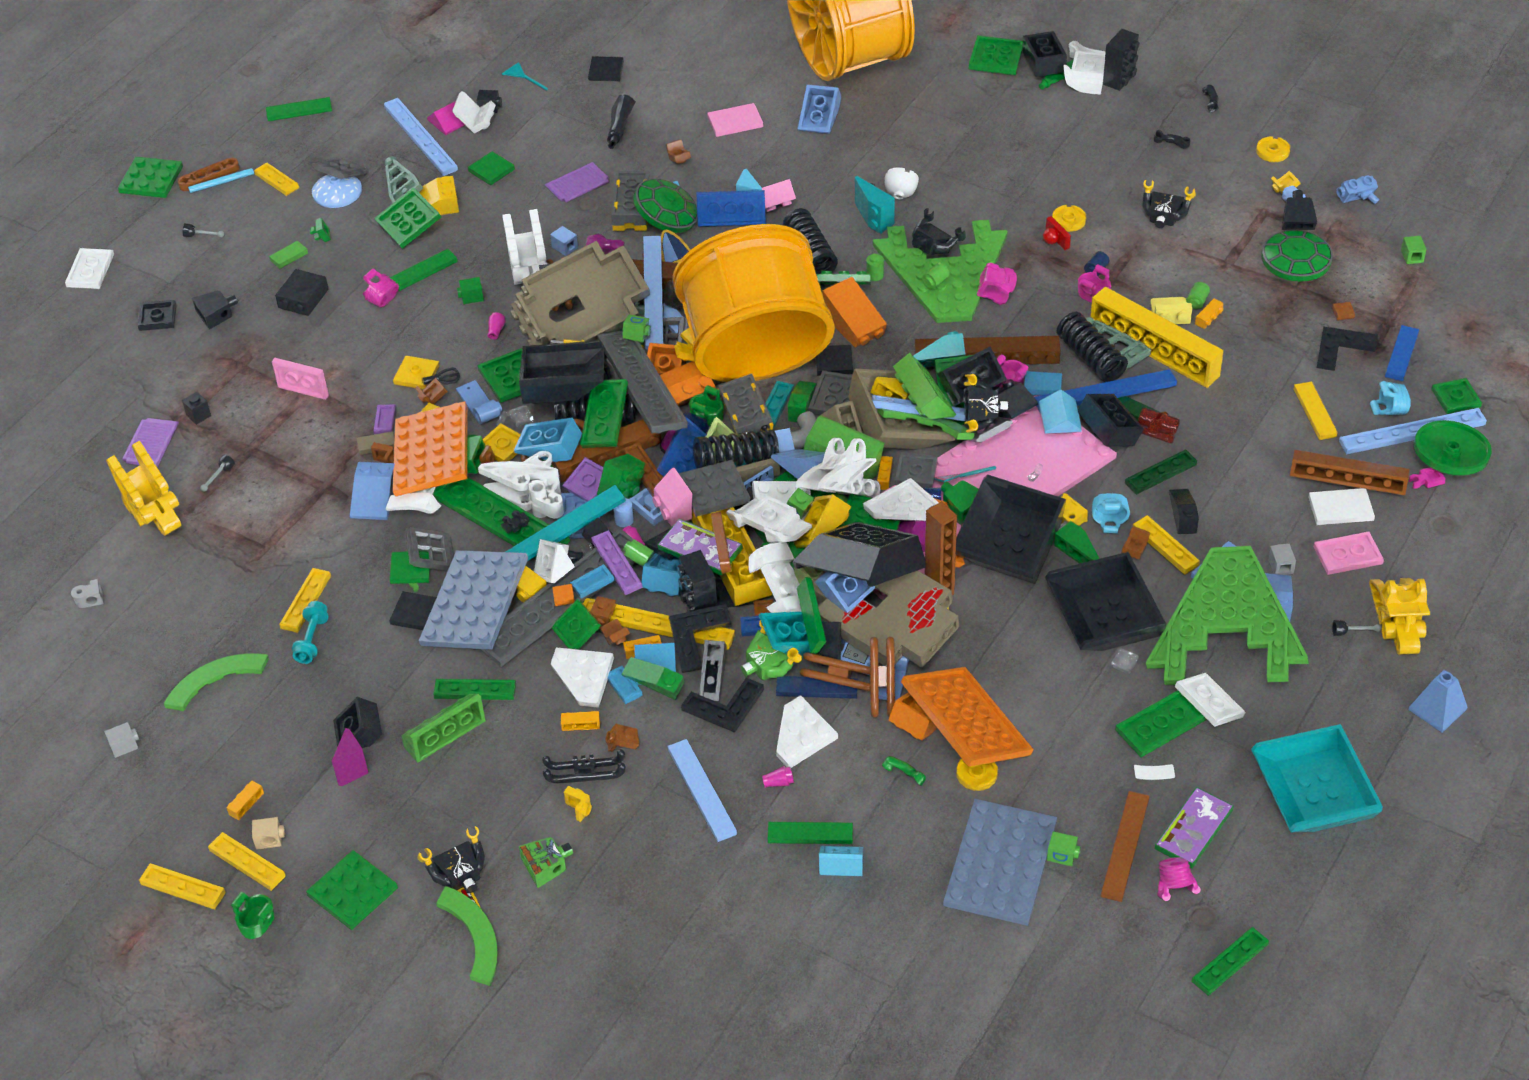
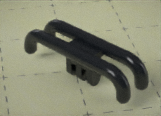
(584, 769)

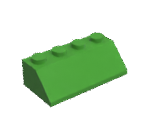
(922, 389)
(826, 429)
(444, 727)

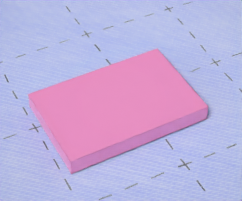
(735, 119)
(300, 378)
(1348, 553)

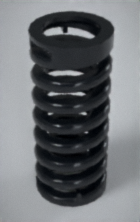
(815, 238)
(1088, 340)
(561, 412)
(739, 454)

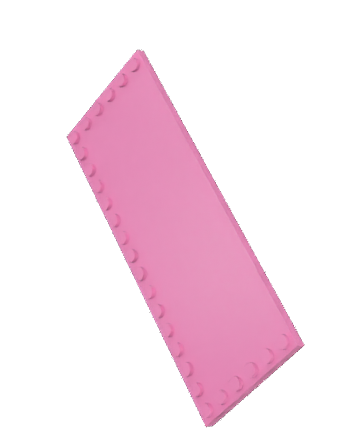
(1017, 450)

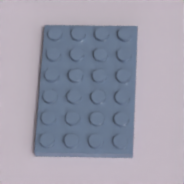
(473, 599)
(1000, 862)

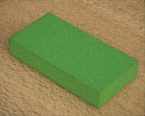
(288, 254)

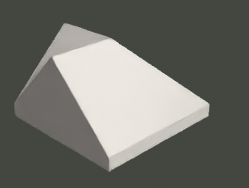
(552, 561)

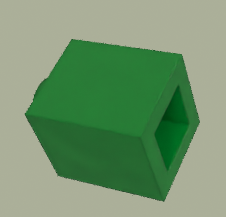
(470, 290)

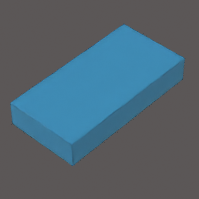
(592, 581)
(623, 686)

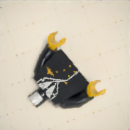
(1165, 208)
(981, 404)
(457, 866)

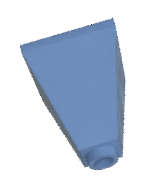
(1440, 702)

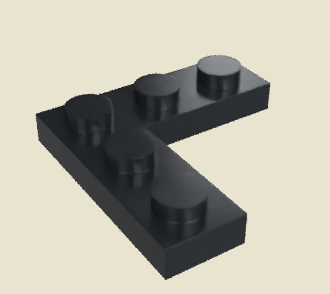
(1334, 338)
(686, 624)
(725, 716)

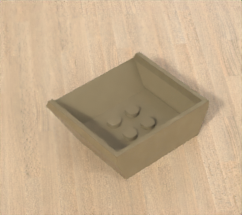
(891, 431)

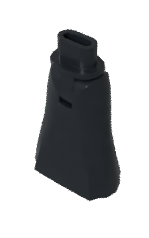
(619, 116)

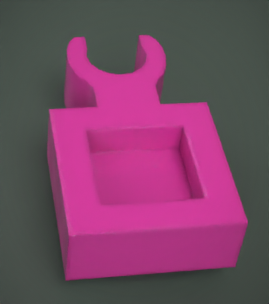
(1427, 476)

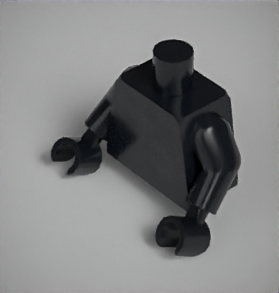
(932, 239)

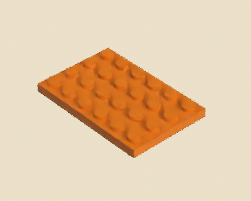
(430, 449)
(967, 716)

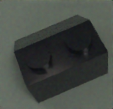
(1017, 396)
(362, 720)

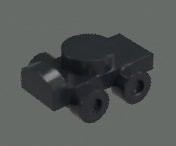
(516, 523)

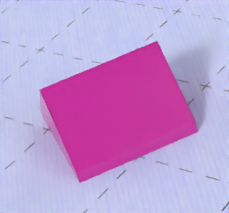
(445, 119)

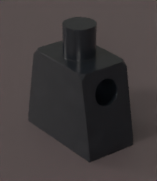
(1299, 213)
(214, 307)

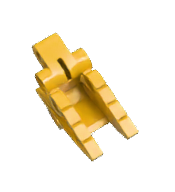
(146, 492)
(1406, 605)

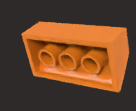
(685, 382)

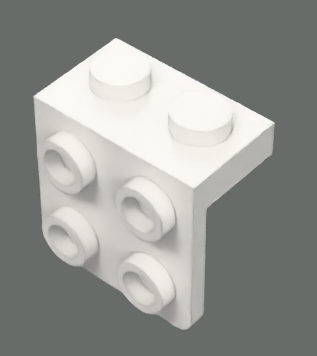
(471, 114)

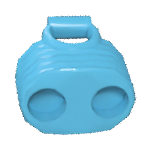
(1394, 397)
(1110, 509)

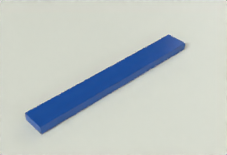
(1123, 387)

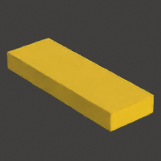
(276, 179)

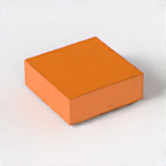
(563, 594)

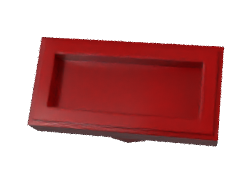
(1056, 233)

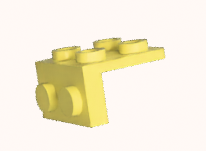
(1173, 309)

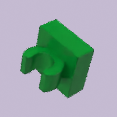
(321, 229)

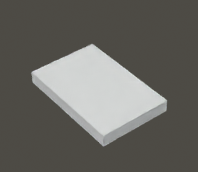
(89, 268)
(1341, 506)
(1210, 699)

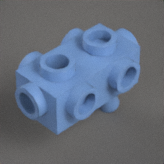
(1358, 189)

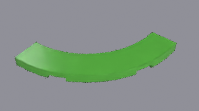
(948, 426)
(212, 672)
(479, 929)

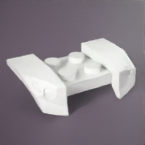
(1086, 70)
(419, 500)
(773, 517)
(775, 565)

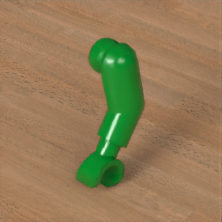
(891, 762)

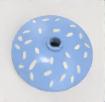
(336, 192)

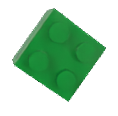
(624, 473)

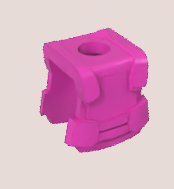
(996, 283)

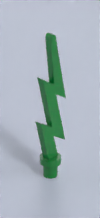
(1052, 78)

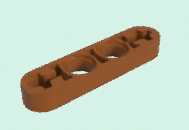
(230, 166)
(721, 542)

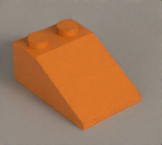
(664, 357)
(911, 717)

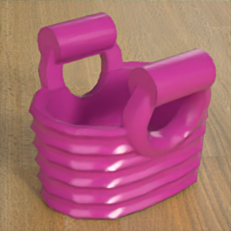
(1090, 284)
(382, 291)
(1012, 369)
(1175, 874)

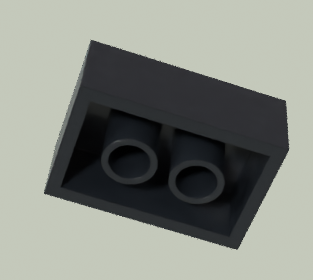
(1044, 53)
(1121, 59)
(982, 364)
(1110, 420)
(696, 582)

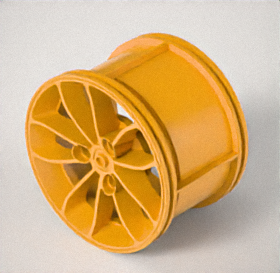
(851, 33)
(753, 303)

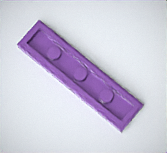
(616, 562)

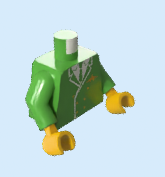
(767, 661)

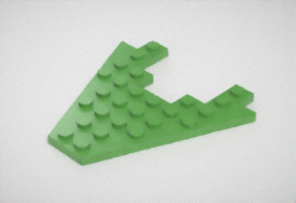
(957, 295)
(1228, 597)

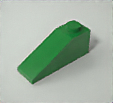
(800, 399)
(1075, 543)
(654, 677)

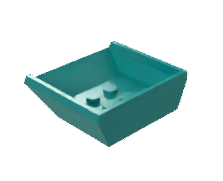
(1317, 779)

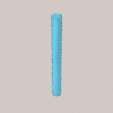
(221, 180)

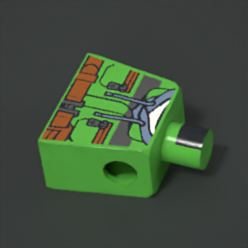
(544, 859)

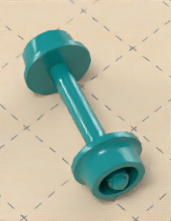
(304, 650)

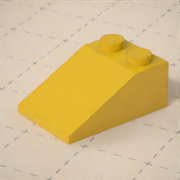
(441, 195)
(824, 515)

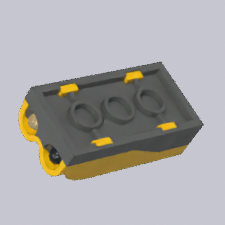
(624, 212)
(745, 405)

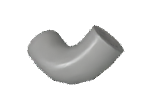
(806, 421)

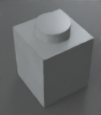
(1282, 559)
(122, 739)

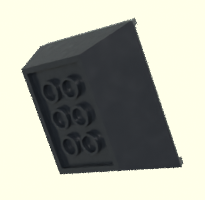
(560, 371)
(1010, 528)
(864, 553)
(1106, 603)

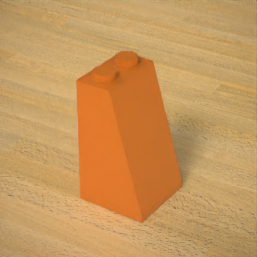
(853, 312)

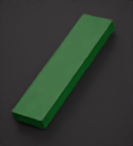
(298, 109)
(424, 269)
(811, 615)
(486, 688)
(810, 832)
(1230, 961)

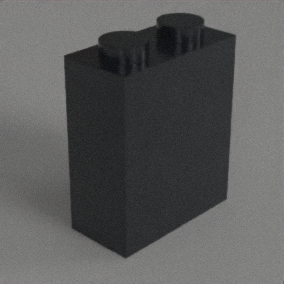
(301, 292)

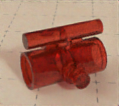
(1158, 424)

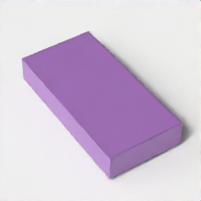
(385, 418)

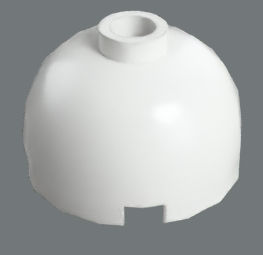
(900, 183)

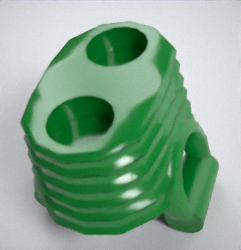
(705, 407)
(255, 915)

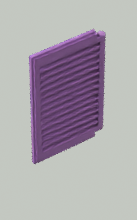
(577, 182)
(154, 436)

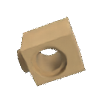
(267, 833)

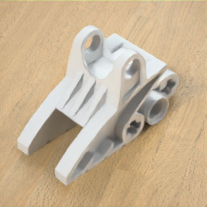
(525, 249)
(842, 471)
(529, 482)

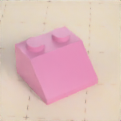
(778, 194)
(673, 498)

